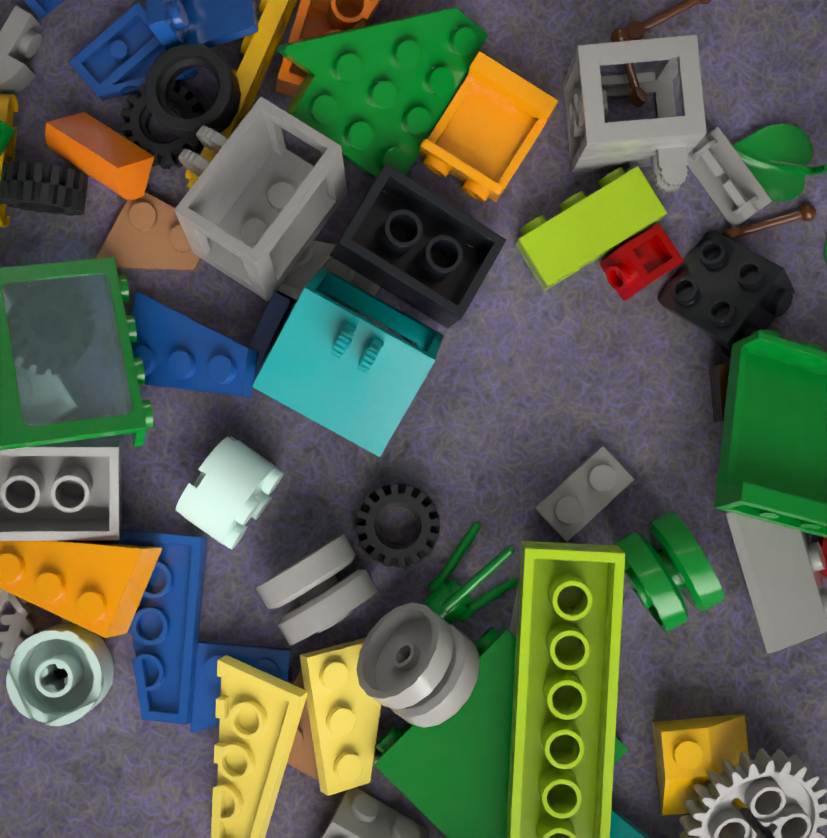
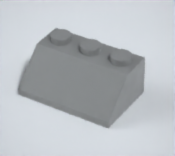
(781, 580)

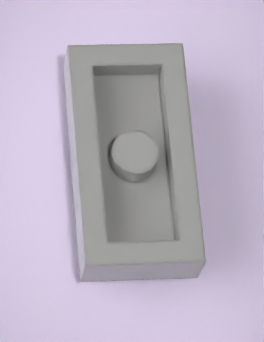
(584, 493)

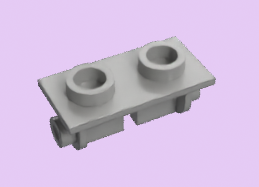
(727, 178)

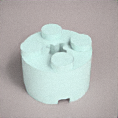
(229, 491)
(64, 700)

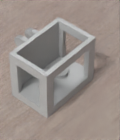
(633, 143)
(257, 200)

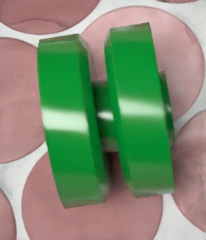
(673, 568)

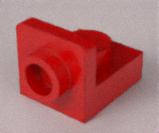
(641, 262)

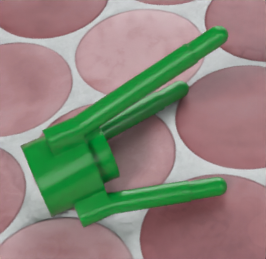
(453, 599)

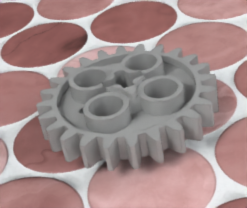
(775, 789)

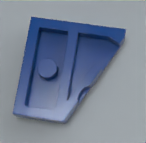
(122, 56)
(208, 685)

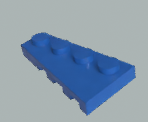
(168, 625)

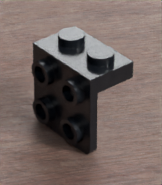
(727, 290)

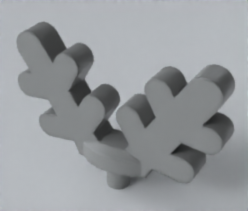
(18, 622)

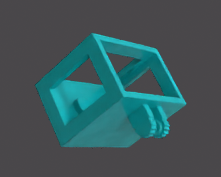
(345, 366)

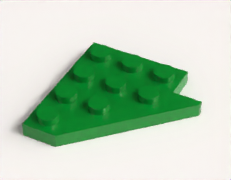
(383, 83)

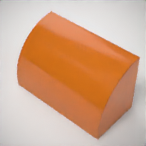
(101, 153)

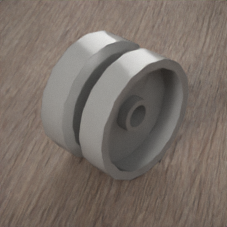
(320, 594)
(418, 665)

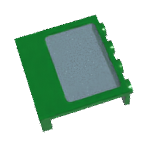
(68, 355)

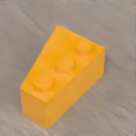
(80, 580)

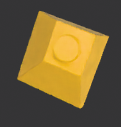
(691, 748)

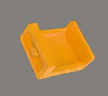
(487, 129)

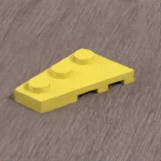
(340, 717)

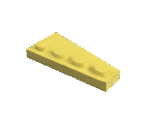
(253, 748)

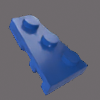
(189, 354)

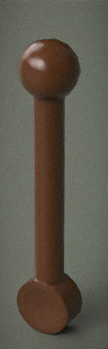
(637, 29)
(636, 95)
(805, 212)

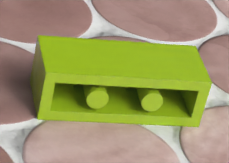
(589, 226)

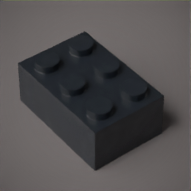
(418, 247)

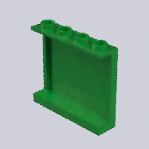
(775, 433)
(462, 766)

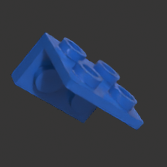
(201, 21)

